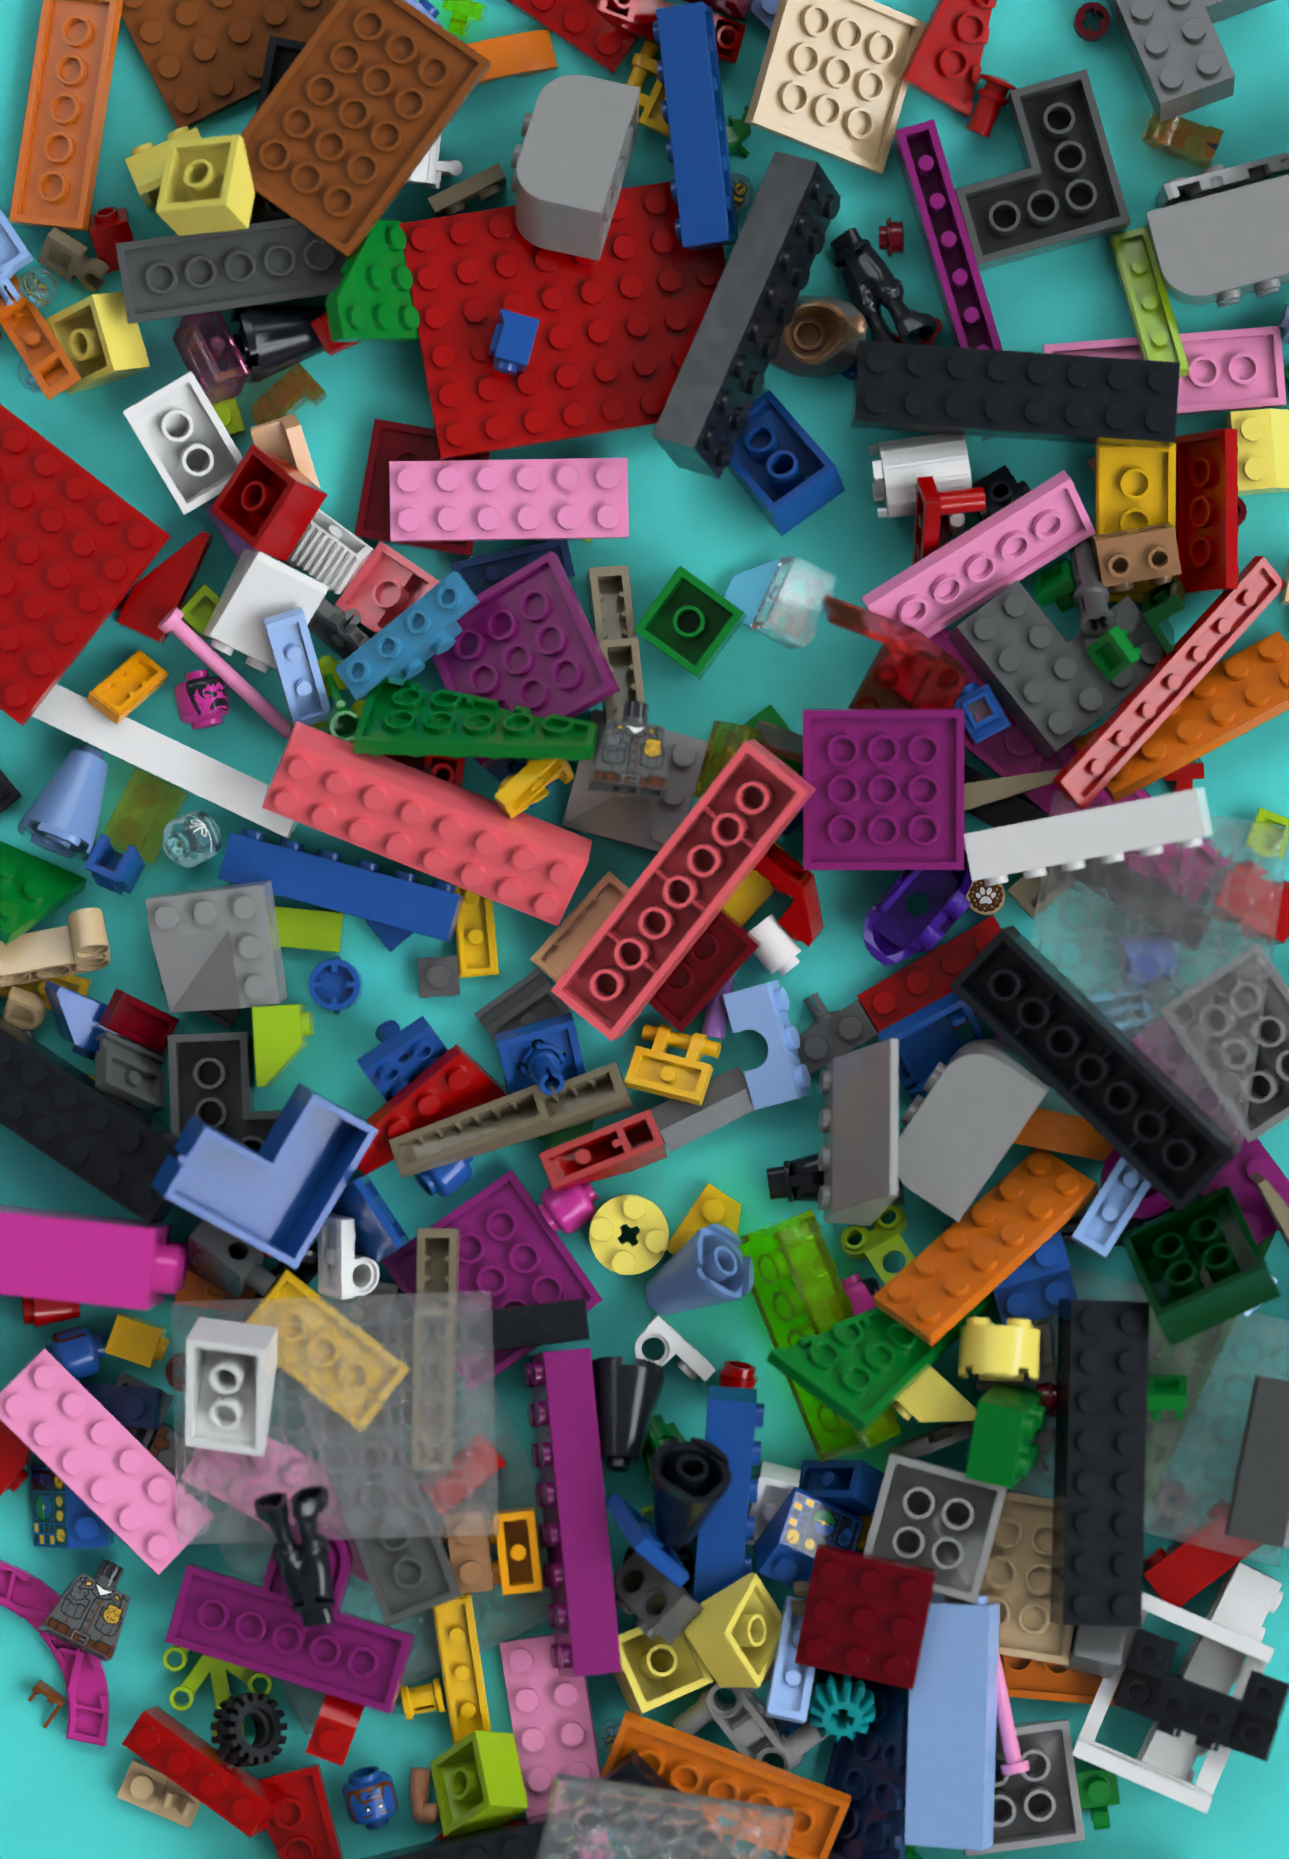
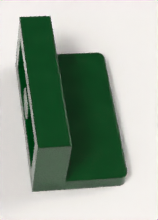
(1161, 604)

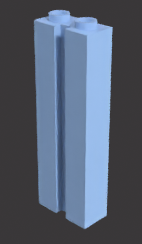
(954, 1728)

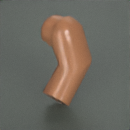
(419, 1788)

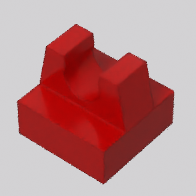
(1183, 777)

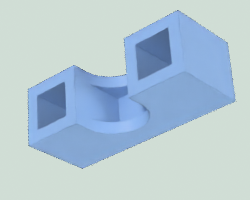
(765, 1011)

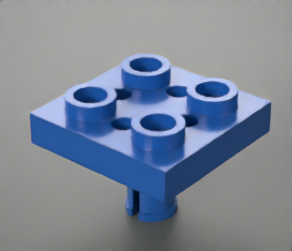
(401, 1055)
(542, 1063)

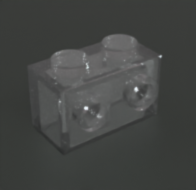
(793, 603)

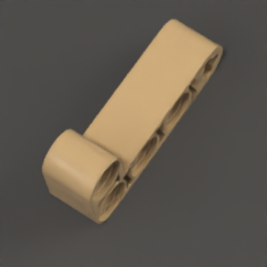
(57, 951)

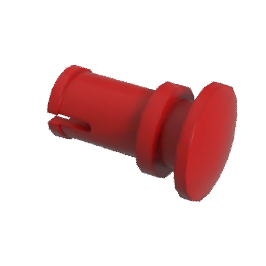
(989, 104)

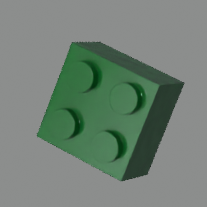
(690, 622)
(1005, 1435)

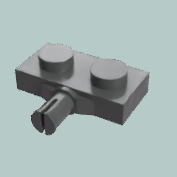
(338, 628)
(833, 1033)

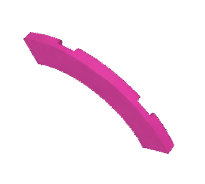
(82, 1672)

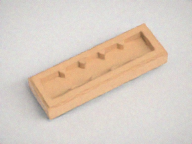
(579, 927)

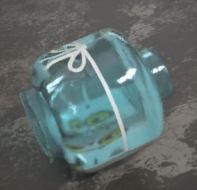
(191, 839)

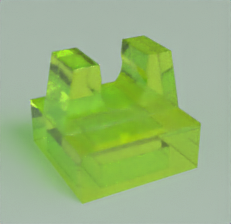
(462, 14)

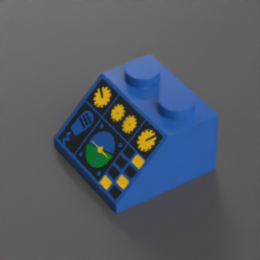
(62, 1517)
(791, 1538)

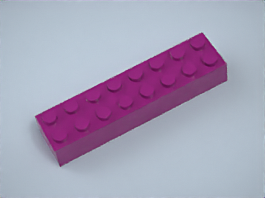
(573, 1513)

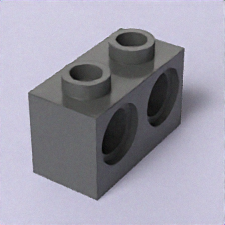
(652, 1597)

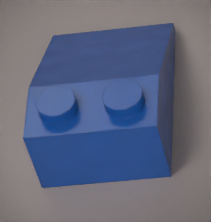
(782, 466)
(375, 1225)

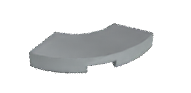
(934, 1439)

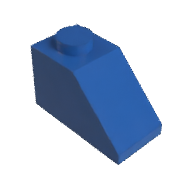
(77, 1018)
(845, 1483)

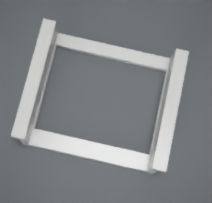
(1194, 1795)

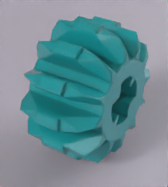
(841, 1707)

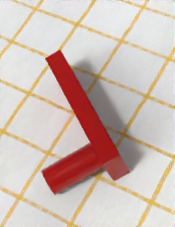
(932, 505)

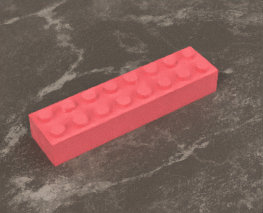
(427, 824)
(683, 889)

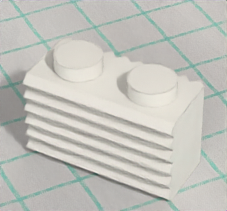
(329, 552)

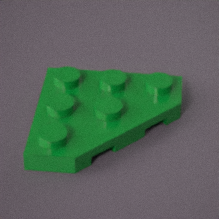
(375, 291)

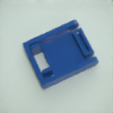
(929, 1039)

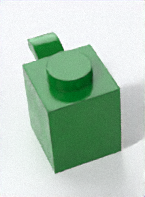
(1096, 1791)

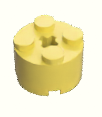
(625, 1257)
(999, 1350)

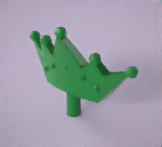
(737, 134)

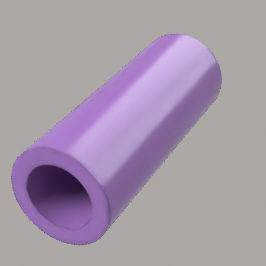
(716, 1014)

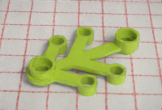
(219, 1678)

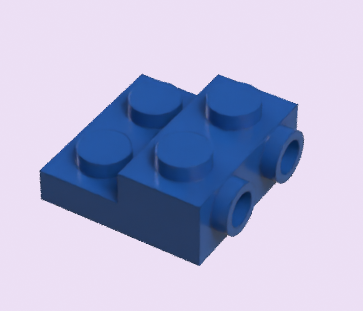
(1037, 1284)

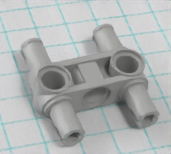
(747, 1726)

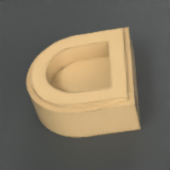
(24, 1009)

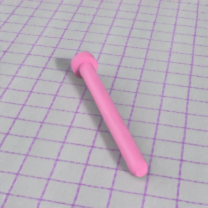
(173, 623)
(1007, 1730)

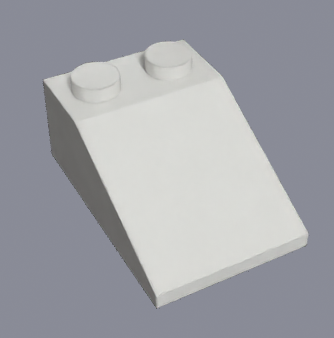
(185, 441)
(229, 1385)

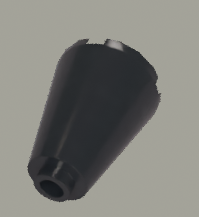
(275, 337)
(625, 1408)
(686, 1487)

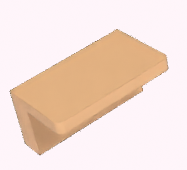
(287, 440)

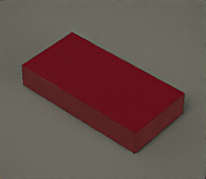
(138, 1021)

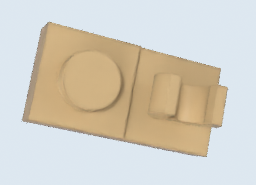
(158, 1794)

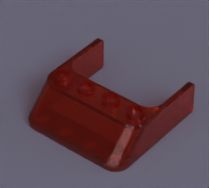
(904, 675)

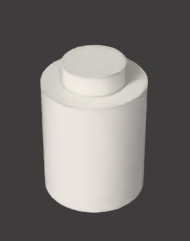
(777, 948)

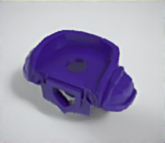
(895, 934)

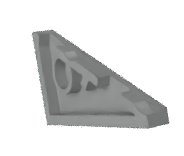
(1219, 179)

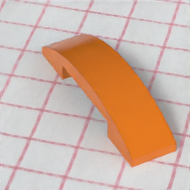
(517, 55)
(37, 345)
(1063, 1134)

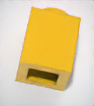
(137, 1340)

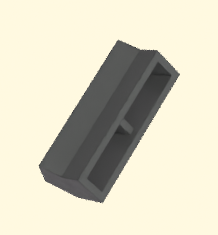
(724, 1102)

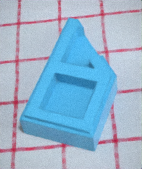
(749, 587)

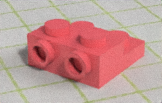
(385, 588)

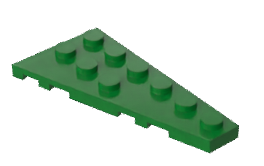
(461, 725)
(31, 890)
(864, 1362)

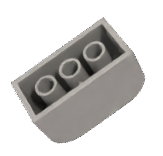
(574, 163)
(1224, 243)
(966, 1123)

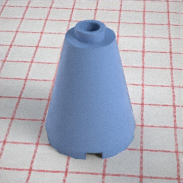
(69, 806)
(702, 1273)

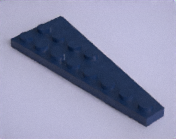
(875, 1777)

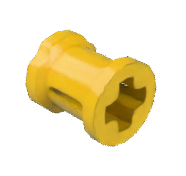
(423, 1698)

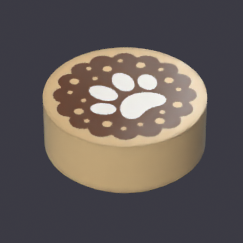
(985, 899)

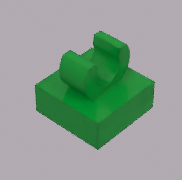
(1056, 585)
(1113, 653)
(1167, 1393)

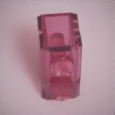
(212, 355)

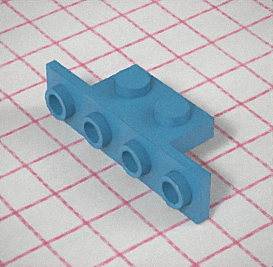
(411, 638)

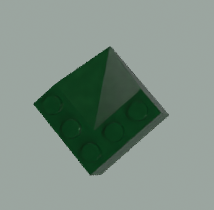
(1199, 1265)

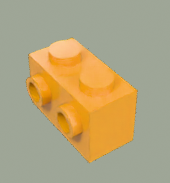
(518, 1552)

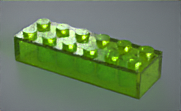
(804, 1296)

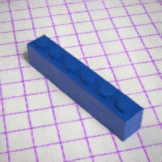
(696, 126)
(343, 887)
(722, 1538)

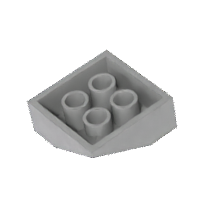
(637, 819)
(218, 947)
(936, 1522)
(1041, 1803)

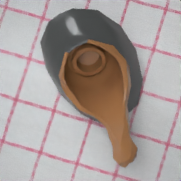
(820, 337)

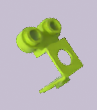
(879, 1242)

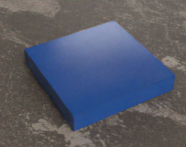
(645, 1540)

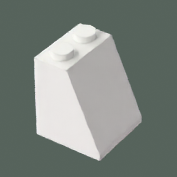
(255, 592)

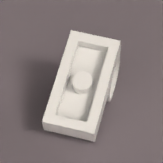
(338, 1267)
(691, 1361)
(774, 1486)

